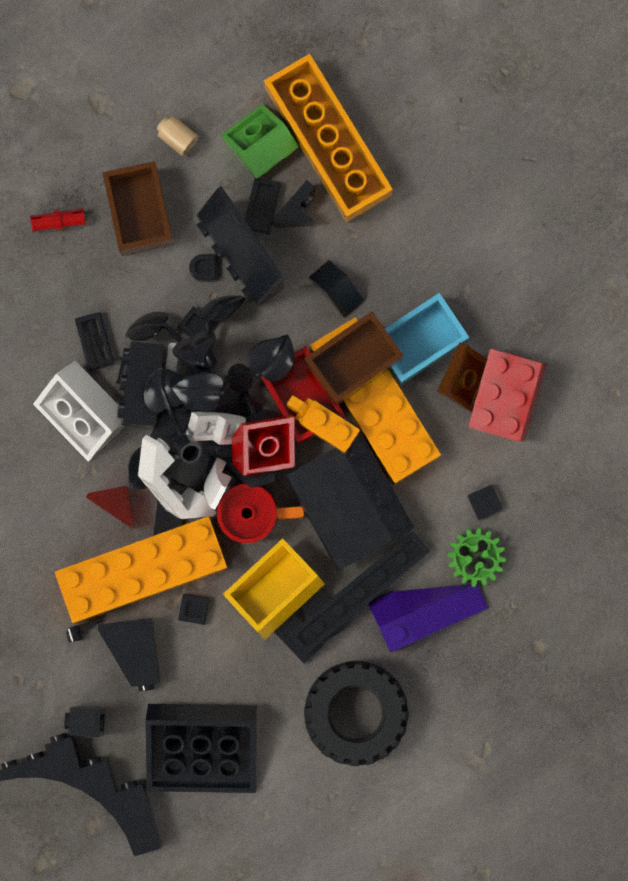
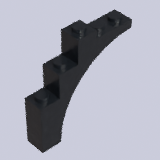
(63, 764)

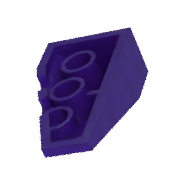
(420, 612)

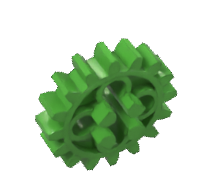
(460, 562)

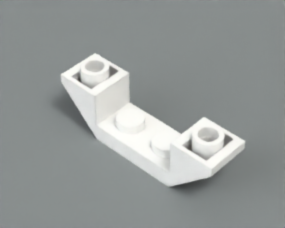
(153, 462)

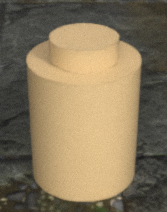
(177, 135)

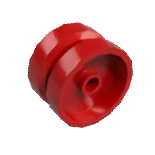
(251, 528)

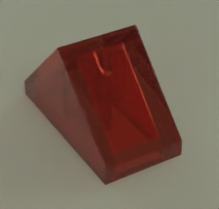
(115, 502)

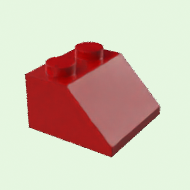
(264, 445)

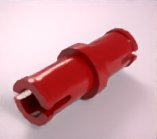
(57, 220)

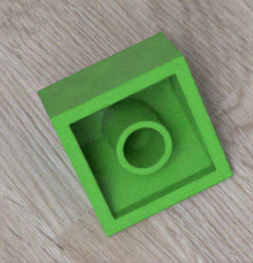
(260, 141)

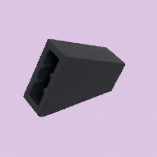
(134, 650)

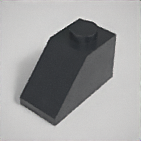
(85, 721)

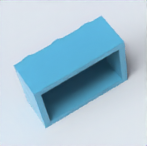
(425, 337)

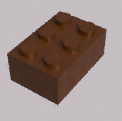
(138, 208)
(353, 358)

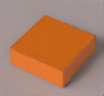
(290, 513)

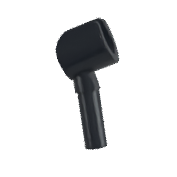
(74, 633)

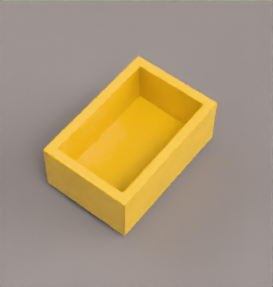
(273, 589)

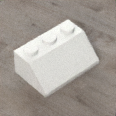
(80, 410)

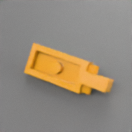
(324, 423)

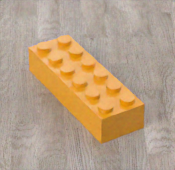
(328, 138)
(388, 423)
(141, 570)

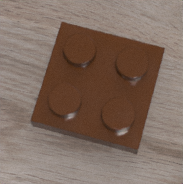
(463, 377)

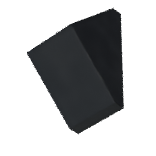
(336, 288)

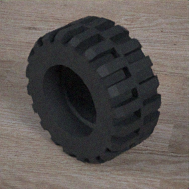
(382, 740)

